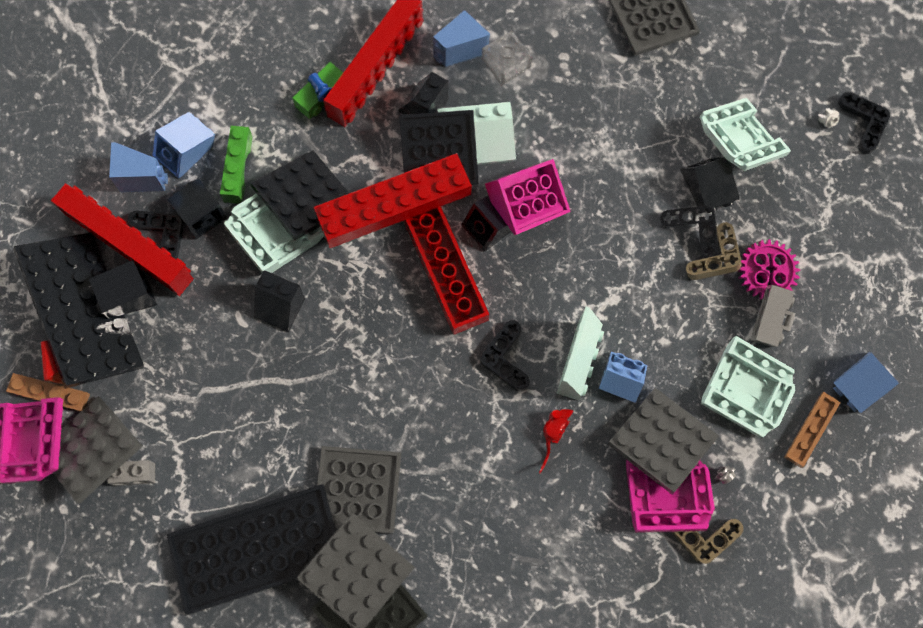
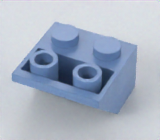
(623, 377)

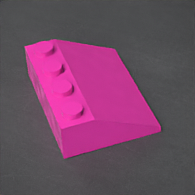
(529, 196)

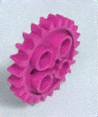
(751, 268)

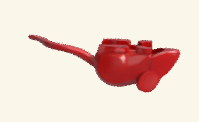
(555, 428)

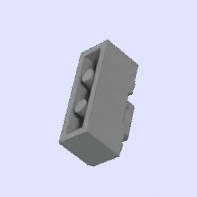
(771, 315)

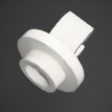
(830, 119)

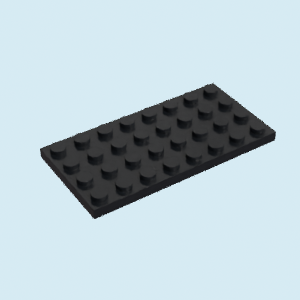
(80, 338)
(250, 549)

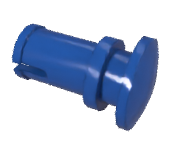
(321, 88)

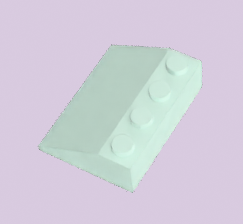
(492, 132)
(580, 356)

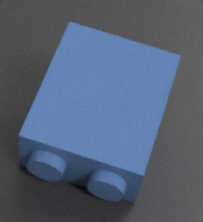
(460, 40)
(182, 143)
(135, 170)
(865, 383)

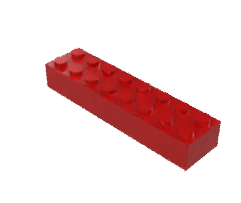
(373, 61)
(393, 200)
(123, 239)
(447, 270)

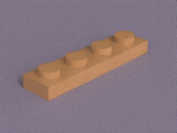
(39, 389)
(812, 430)

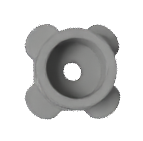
(725, 474)

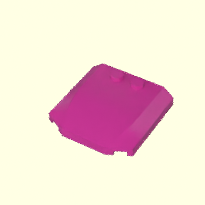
(30, 440)
(659, 511)

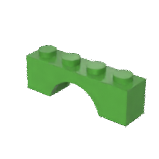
(233, 175)

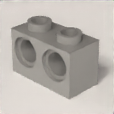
(134, 473)

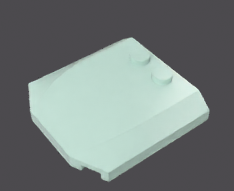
(741, 135)
(264, 236)
(750, 388)

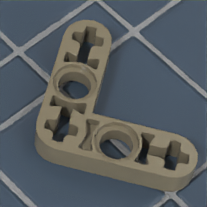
(726, 257)
(701, 544)

